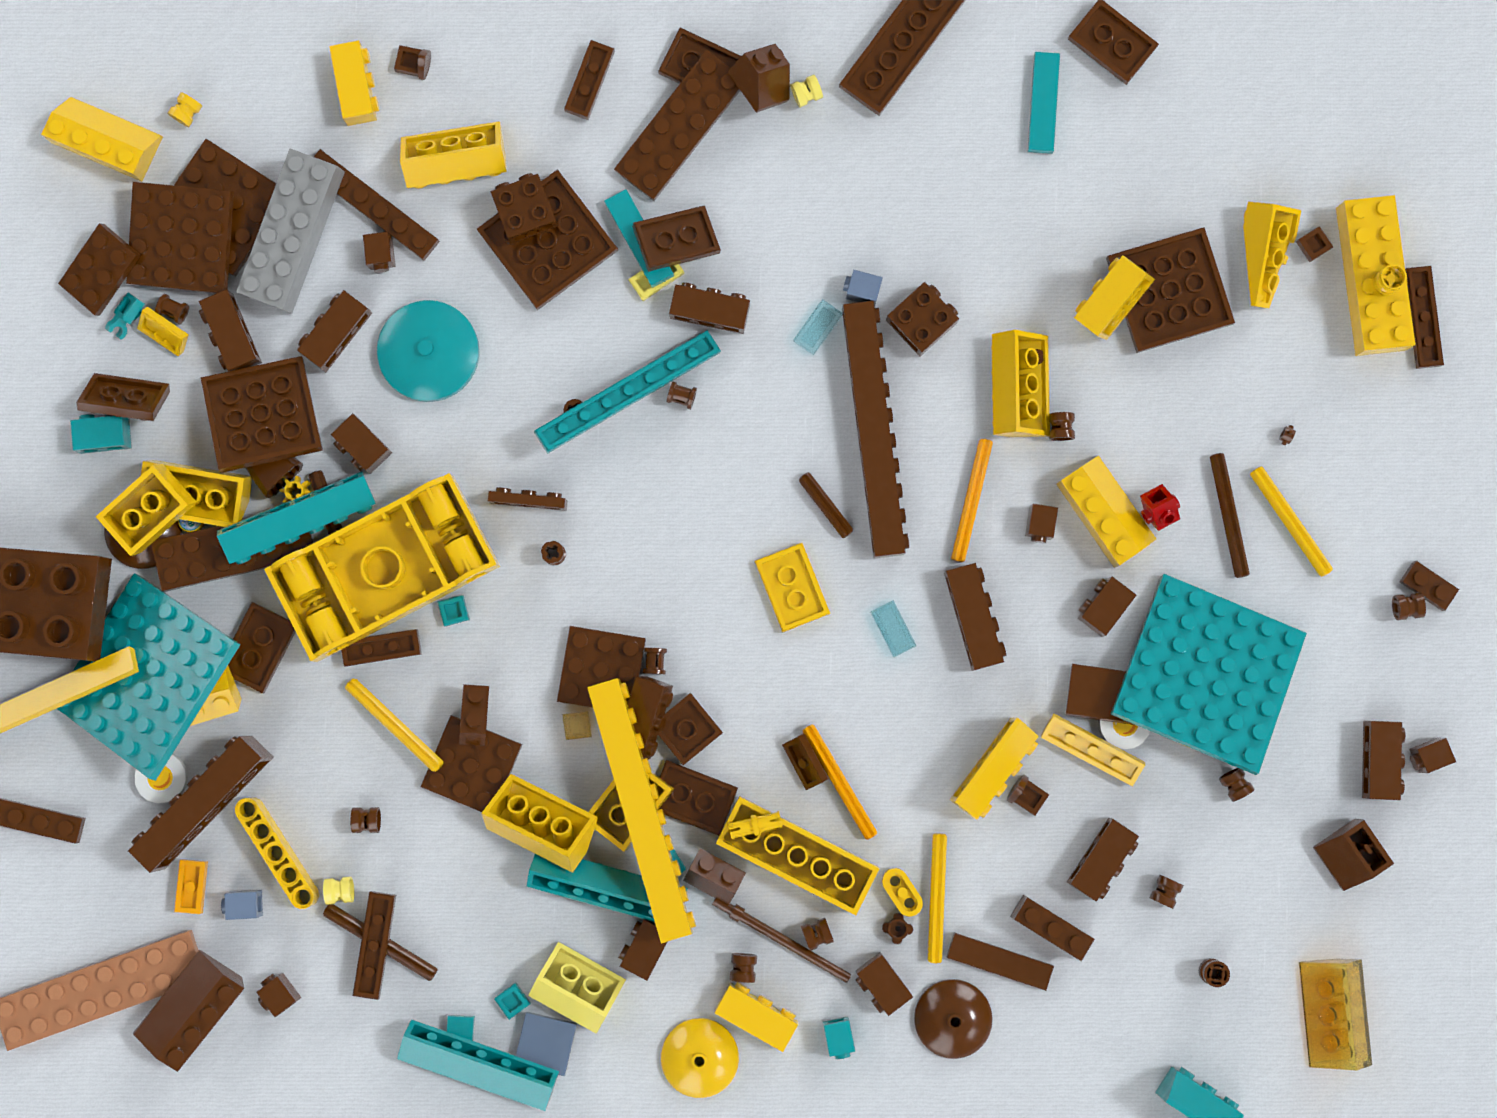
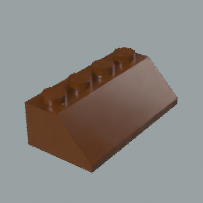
(189, 1010)

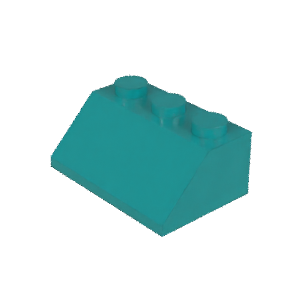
(1193, 1099)

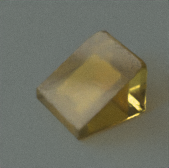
(577, 725)

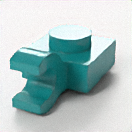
(127, 311)

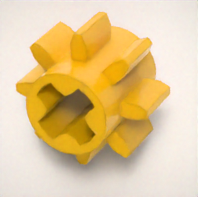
(292, 486)

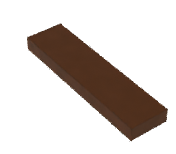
(1424, 317)
(374, 945)
(1000, 961)

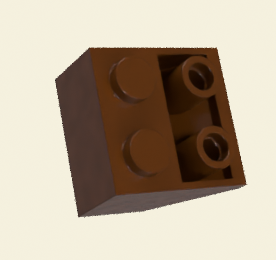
(1353, 854)

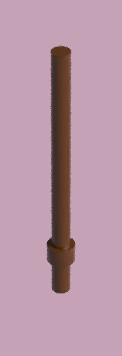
(737, 914)

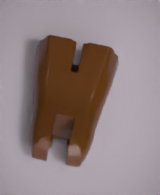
(269, 475)

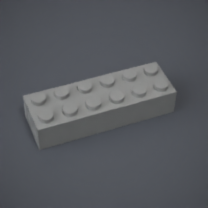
(290, 230)

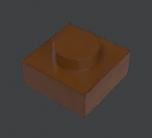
(1314, 244)

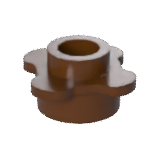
(905, 929)

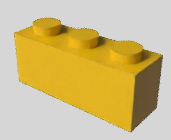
(354, 83)
(757, 1016)

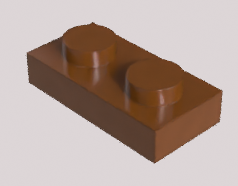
(1432, 586)
(805, 761)

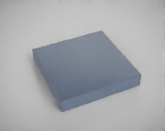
(546, 1041)

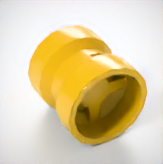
(184, 109)
(1394, 276)

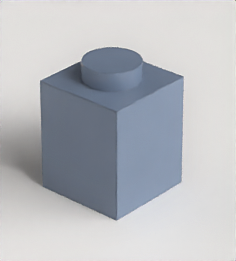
(862, 286)
(242, 905)

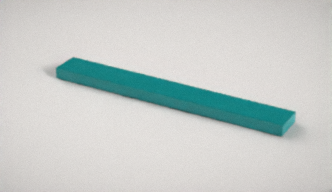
(627, 392)

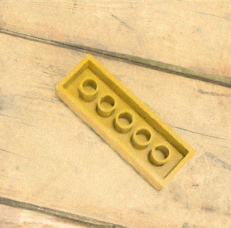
(1368, 244)
(802, 858)

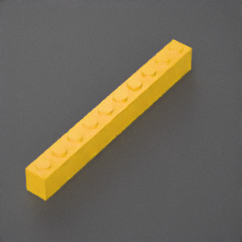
(640, 810)

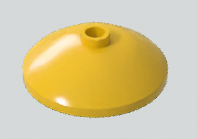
(703, 1039)

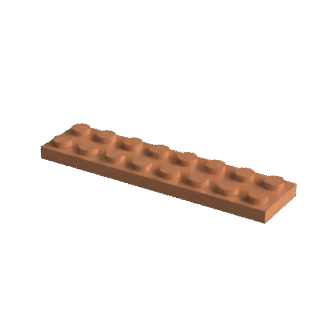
(94, 991)

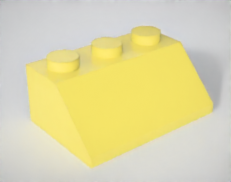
(577, 987)

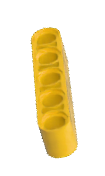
(265, 847)

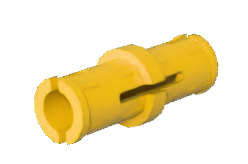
(755, 825)

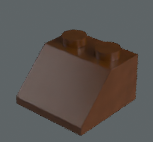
(763, 77)

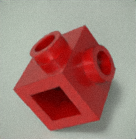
(1160, 507)

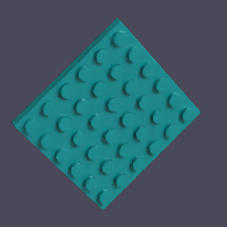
(177, 667)
(1209, 674)

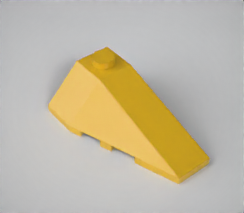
(1267, 236)

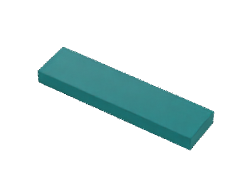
(1043, 102)
(625, 214)

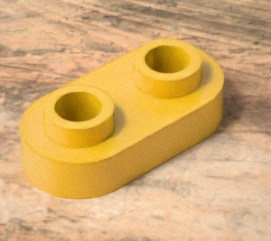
(902, 891)

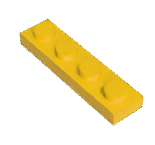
(1093, 749)

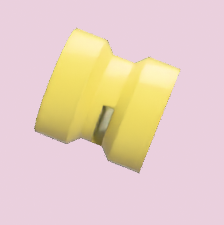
(806, 91)
(335, 890)

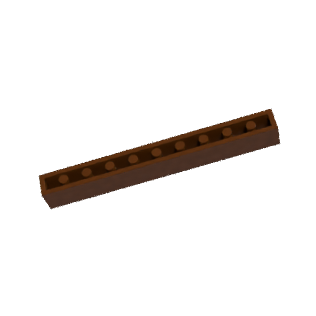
(873, 429)

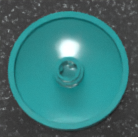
(428, 351)

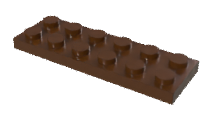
(897, 51)
(679, 126)
(199, 558)

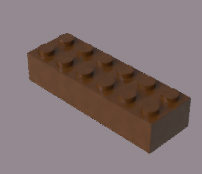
(200, 803)

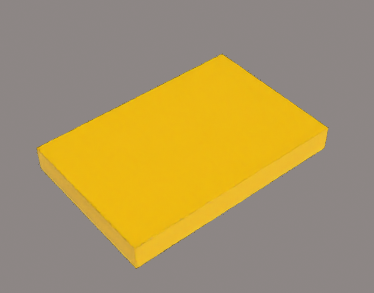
(792, 587)

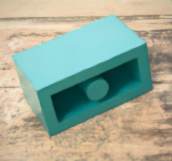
(100, 433)

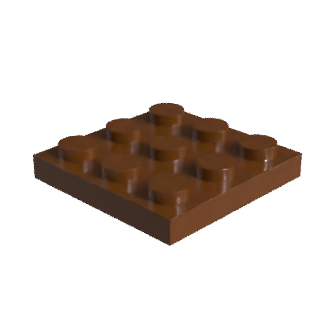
(597, 658)
(471, 771)

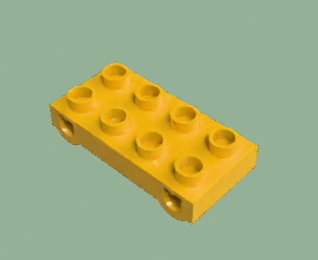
(381, 567)

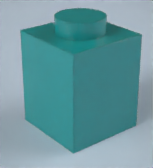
(839, 1037)

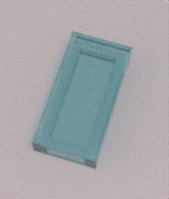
(818, 327)
(893, 629)

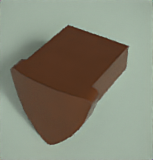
(413, 61)
(1027, 795)

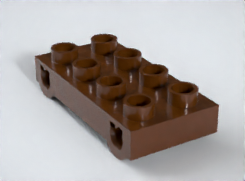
(53, 603)

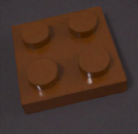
(688, 729)

